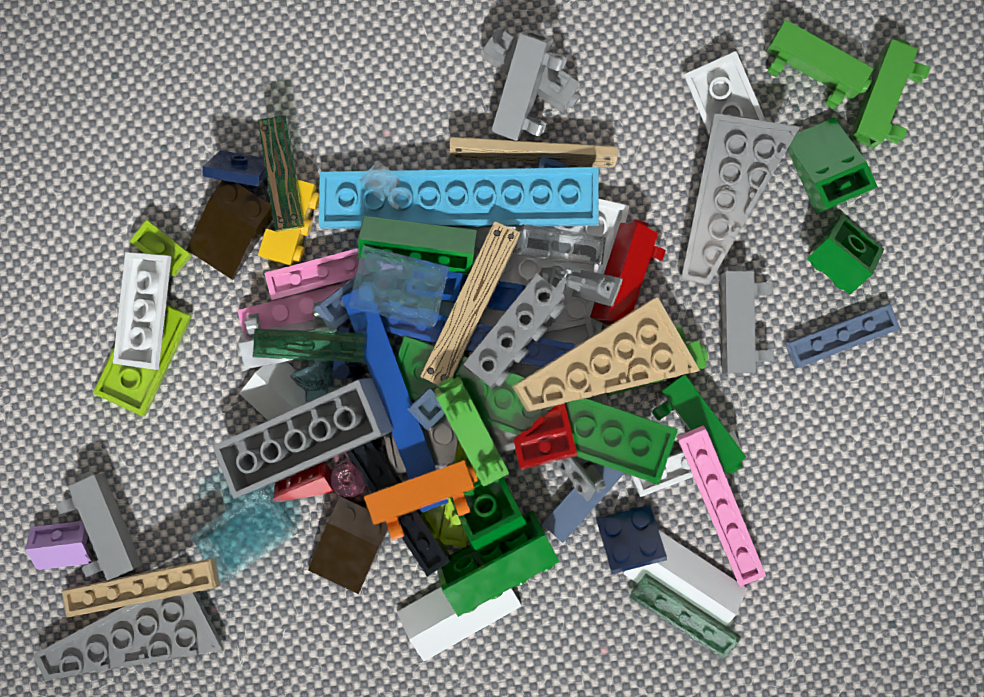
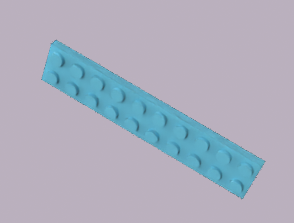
(467, 198)

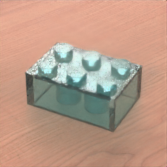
(398, 286)
(245, 533)

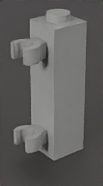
(522, 85)
(555, 87)
(738, 320)
(253, 322)
(103, 524)

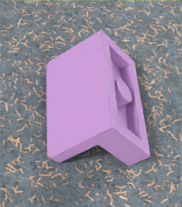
(58, 545)

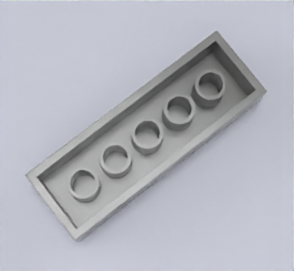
(303, 437)

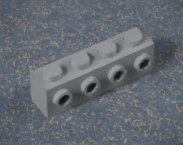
(515, 331)

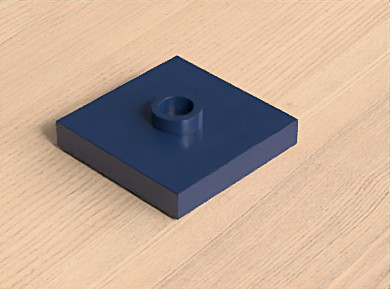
(235, 168)

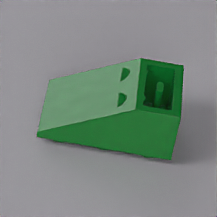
(830, 166)

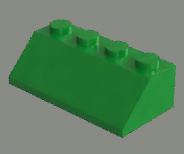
(477, 577)

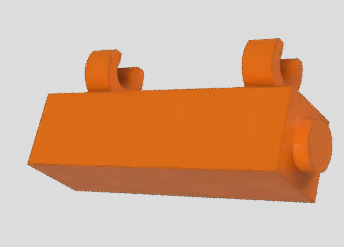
(419, 493)

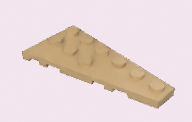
(621, 356)

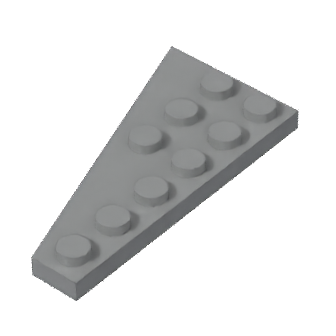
(735, 173)
(134, 637)

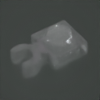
(382, 184)

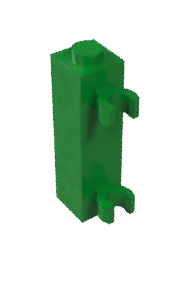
(694, 413)

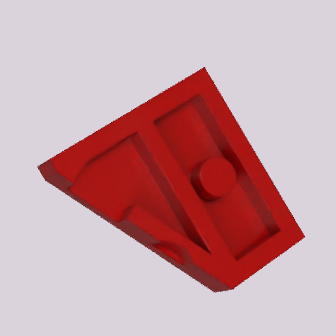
(546, 440)

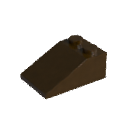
(230, 228)
(348, 545)

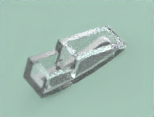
(560, 245)

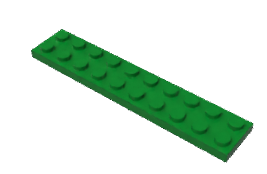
(599, 430)

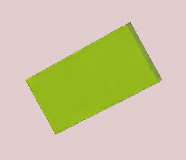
(136, 386)

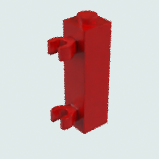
(628, 261)

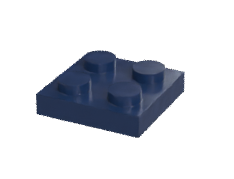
(631, 539)

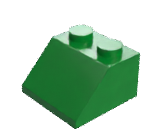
(846, 255)
(492, 515)

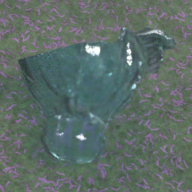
(314, 379)

